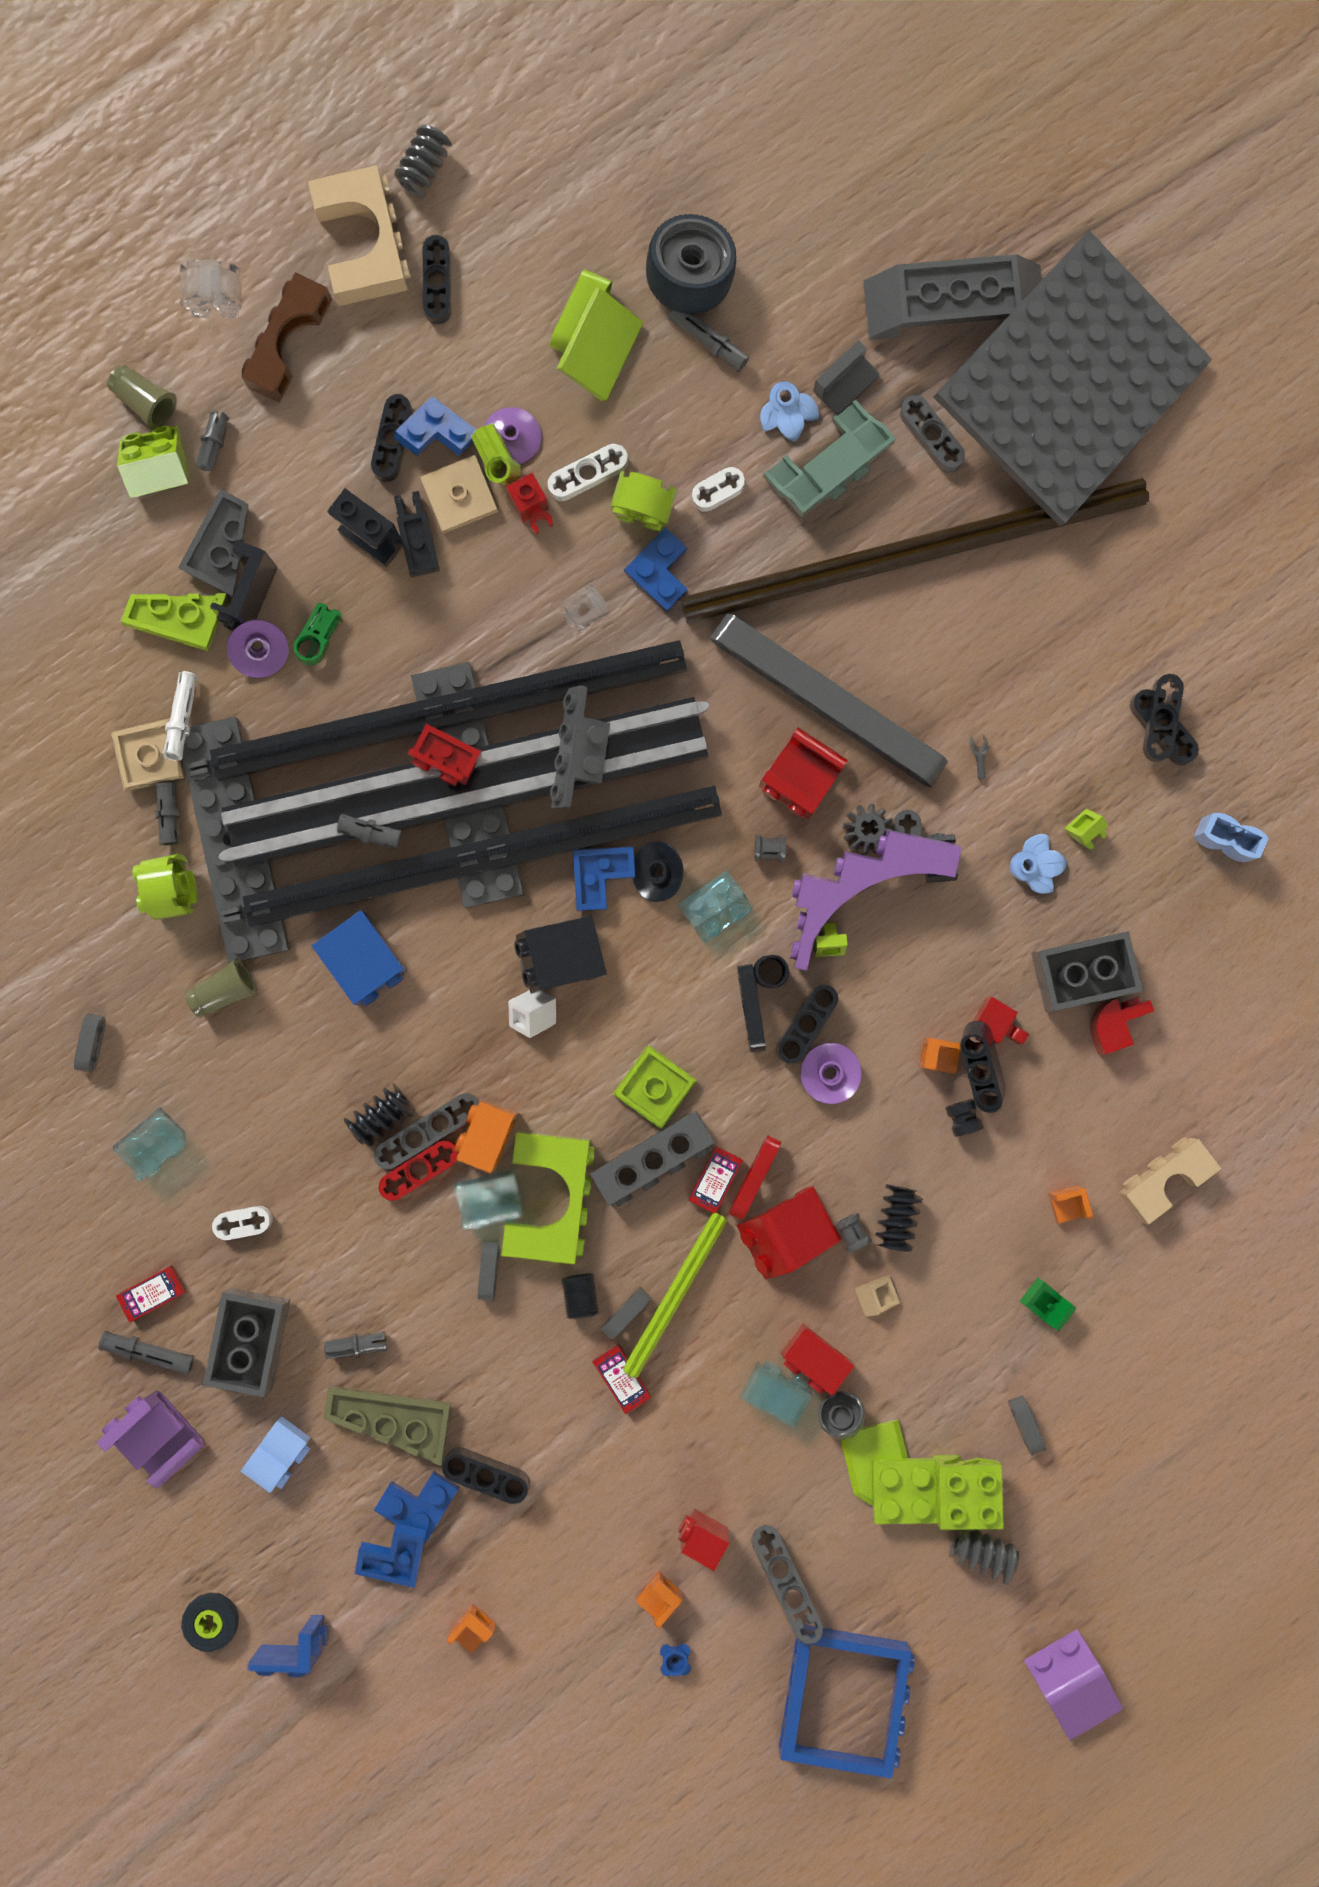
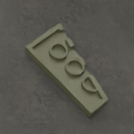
(393, 1419)

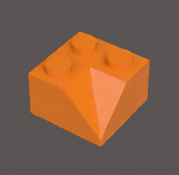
(486, 1136)

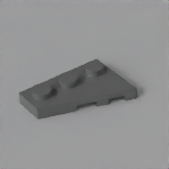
(211, 552)

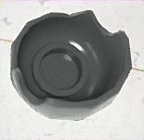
(842, 1415)

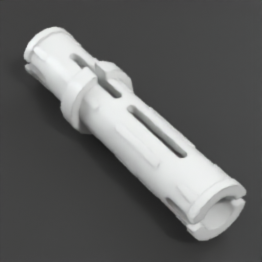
(177, 727)

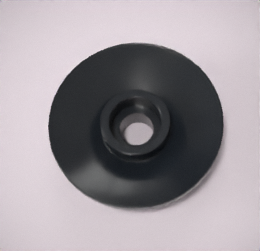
(648, 871)

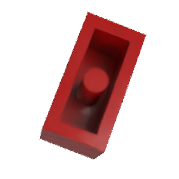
(816, 1360)
(703, 1539)

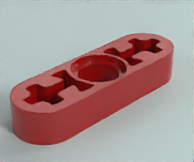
(396, 1175)
(754, 1177)

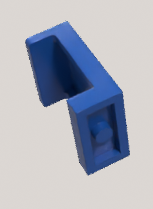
(359, 959)

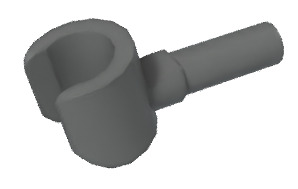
(979, 756)

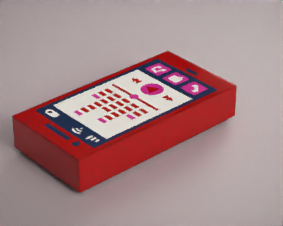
(715, 1179)
(150, 1293)
(627, 1390)

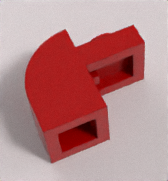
(1109, 1023)

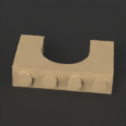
(362, 194)

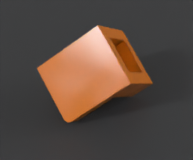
(940, 1055)
(1070, 1204)
(660, 1598)
(472, 1629)

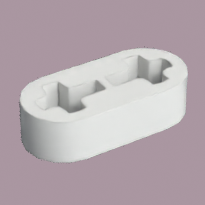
(721, 495)
(241, 1216)

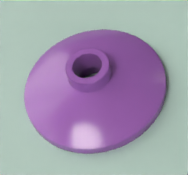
(528, 433)
(261, 661)
(846, 1068)

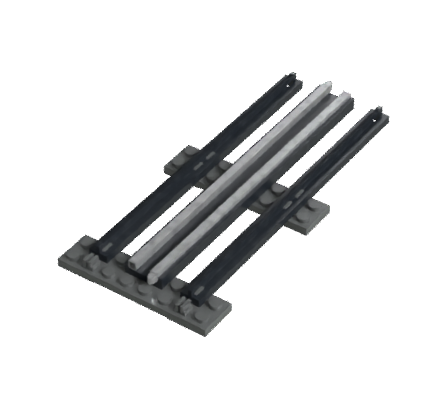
(406, 797)

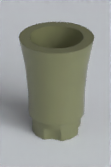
(144, 397)
(221, 989)

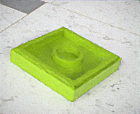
(654, 1087)

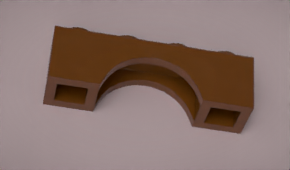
(301, 305)

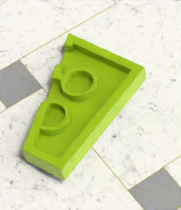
(175, 617)

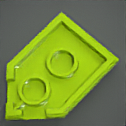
(871, 1442)

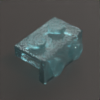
(715, 906)
(151, 1144)
(488, 1199)

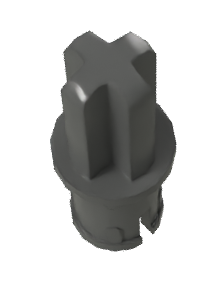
(211, 441)
(355, 1345)

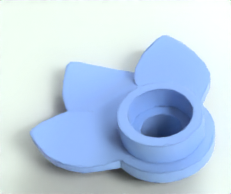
(788, 415)
(1042, 864)

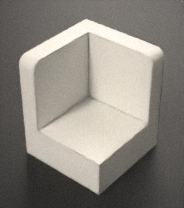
(532, 1013)

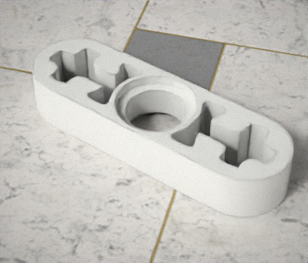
(564, 473)

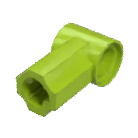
(494, 454)

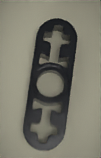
(431, 268)
(379, 456)
(1159, 694)
(1184, 739)
(751, 1008)

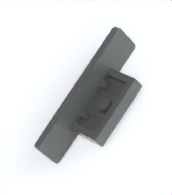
(580, 750)

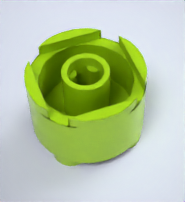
(642, 499)
(165, 887)

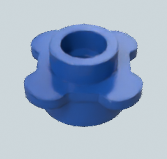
(672, 1668)

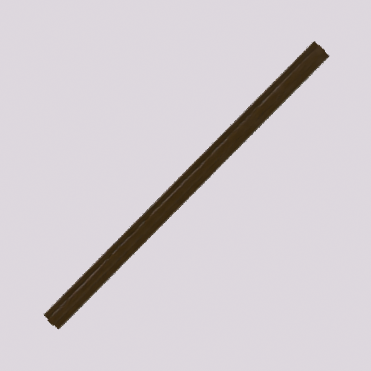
(904, 553)

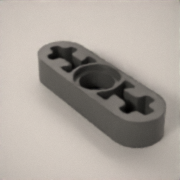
(912, 422)

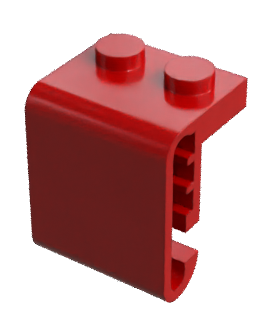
(802, 774)
(789, 1234)

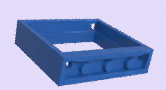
(896, 1725)

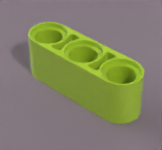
(576, 306)

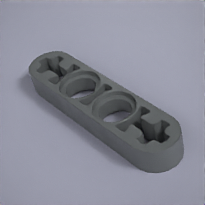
(428, 1133)
(790, 1582)

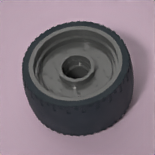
(690, 263)

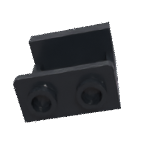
(366, 527)
(251, 588)
(560, 954)

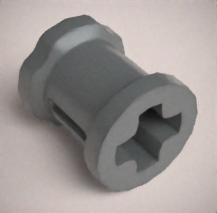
(770, 848)
(853, 1232)

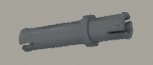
(719, 345)
(132, 1349)

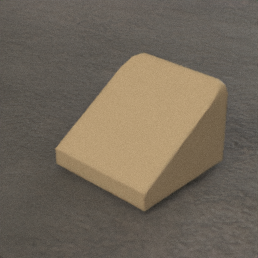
(877, 1296)

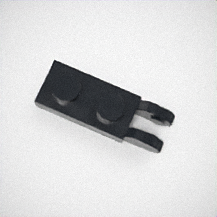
(416, 538)

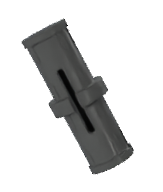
(167, 814)
(369, 831)

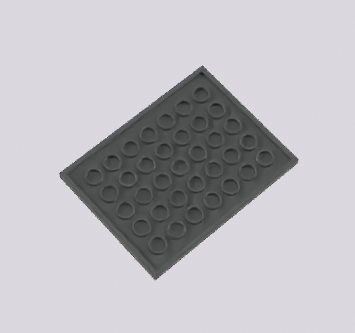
(1073, 378)

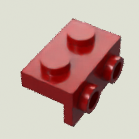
(445, 755)

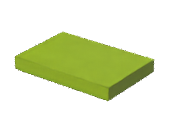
(600, 344)

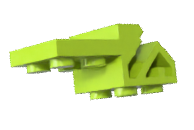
(938, 1491)

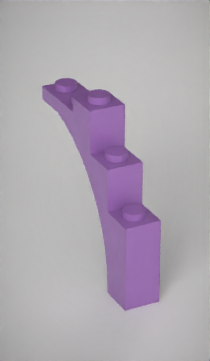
(900, 856)

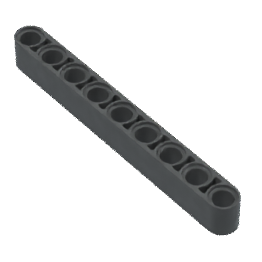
(828, 700)

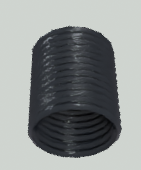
(785, 971)
(580, 1296)

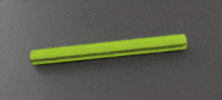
(674, 1295)

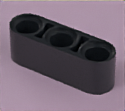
(820, 1016)
(983, 1079)
(470, 1478)

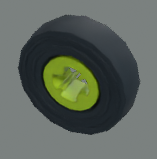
(195, 1628)

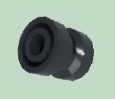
(964, 1117)

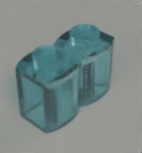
(776, 1393)

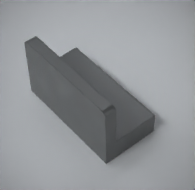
(846, 379)

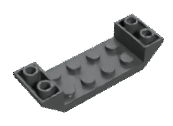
(947, 292)

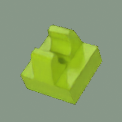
(1087, 827)
(830, 943)

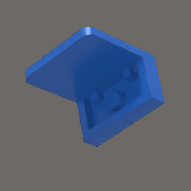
(293, 1659)

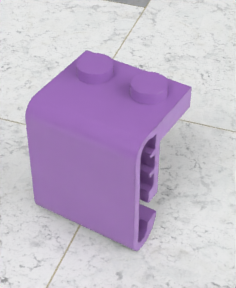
(153, 1437)
(1073, 1684)

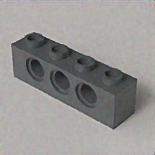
(607, 1175)

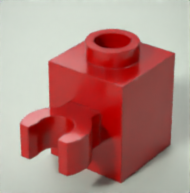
(529, 501)
(1000, 1019)

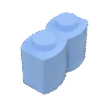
(1236, 841)
(275, 1455)

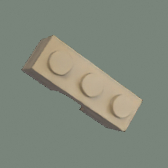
(1146, 1192)

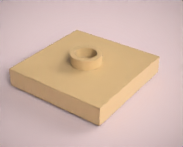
(459, 494)
(141, 758)

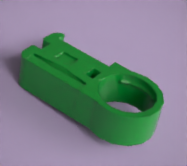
(319, 629)

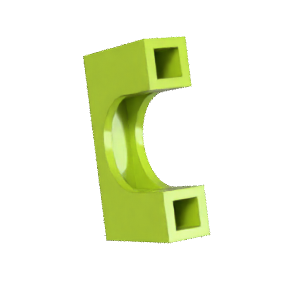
(561, 1239)

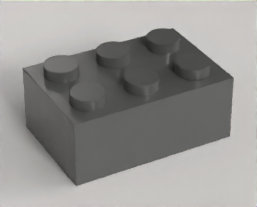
(1087, 972)
(246, 1342)

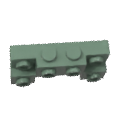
(836, 466)

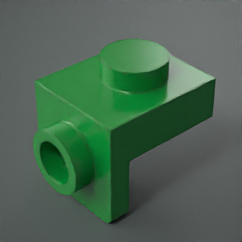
(1048, 1304)

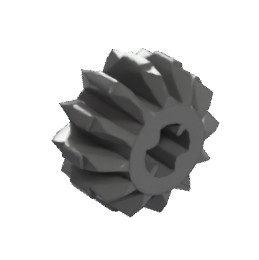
(864, 819)

